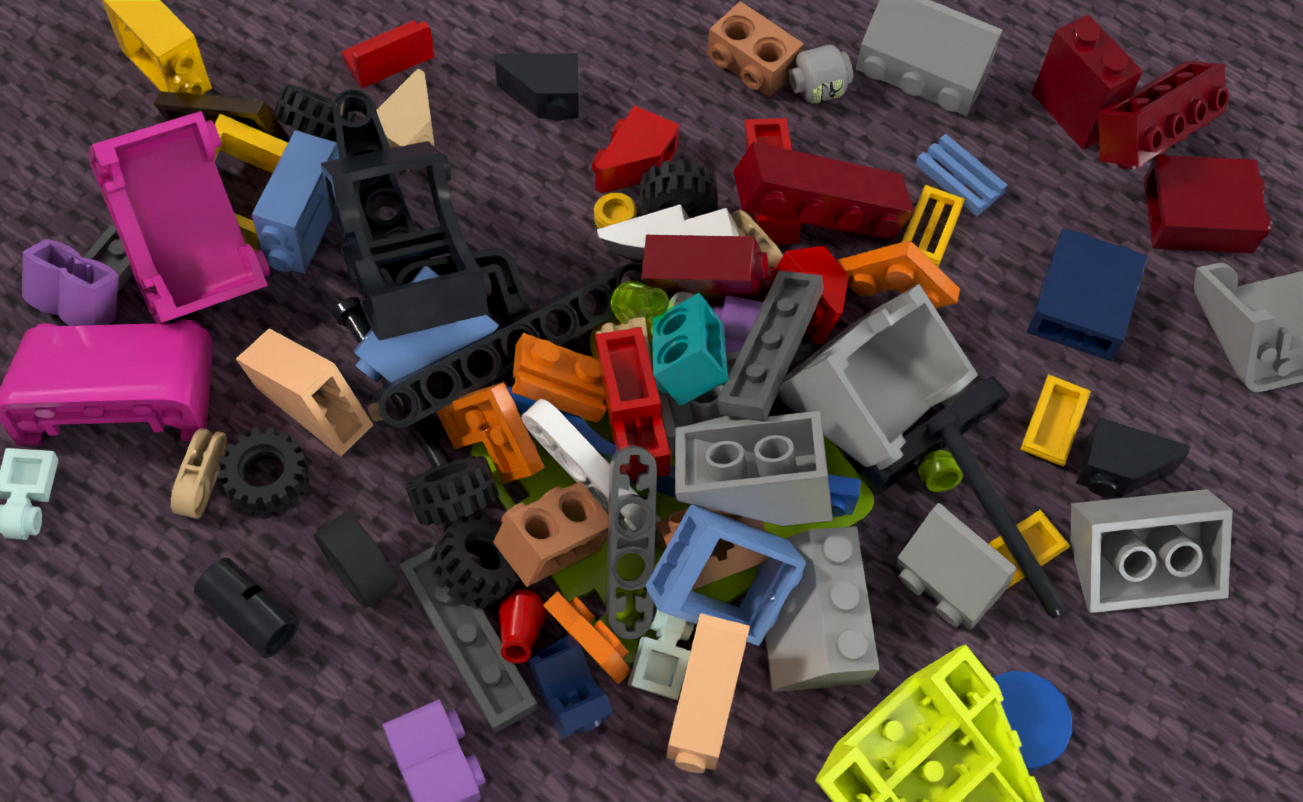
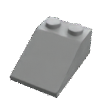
(756, 468)

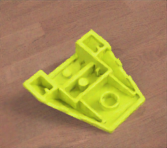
(933, 742)

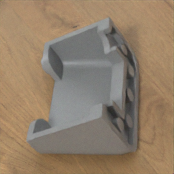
(1255, 324)
(880, 377)

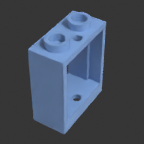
(295, 204)
(688, 553)

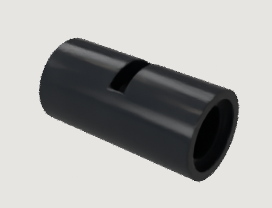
(246, 607)

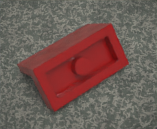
(389, 53)

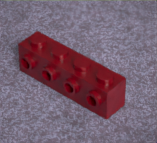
(1161, 113)
(822, 191)

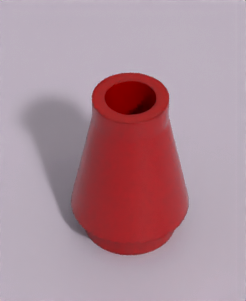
(520, 624)

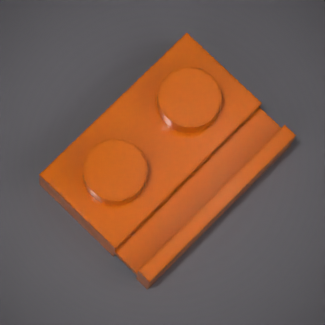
(558, 376)

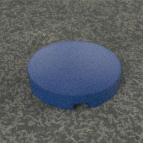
(1037, 715)

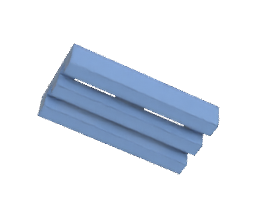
(965, 170)

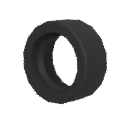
(356, 559)

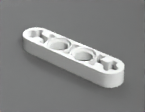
(579, 459)

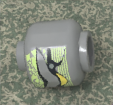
(821, 73)

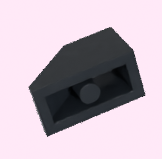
(541, 83)
(1126, 459)

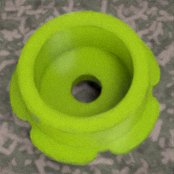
(940, 471)

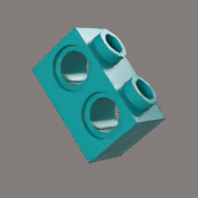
(689, 350)

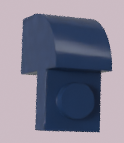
(568, 687)

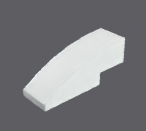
(629, 236)

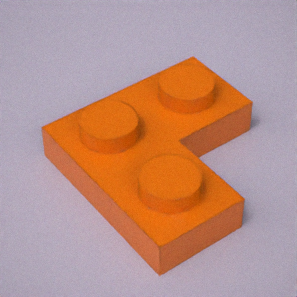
(899, 268)
(493, 418)
(596, 639)

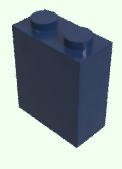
(1087, 294)

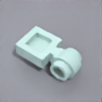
(24, 478)
(660, 664)

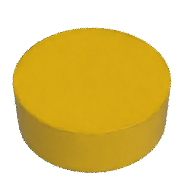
(614, 209)

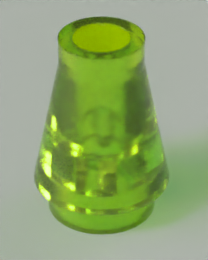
(638, 300)

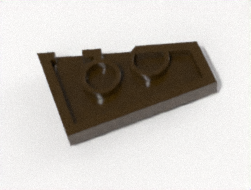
(250, 112)

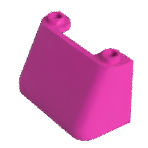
(176, 217)
(107, 377)

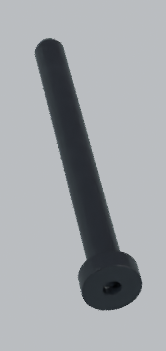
(351, 314)
(996, 511)

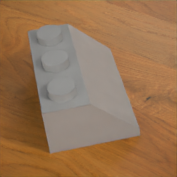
(929, 51)
(1152, 550)
(826, 620)

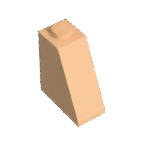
(306, 389)
(707, 693)

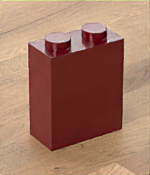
(1083, 76)
(1206, 204)
(707, 266)

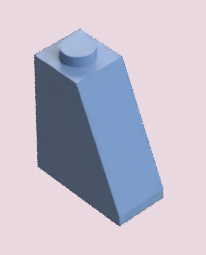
(410, 352)

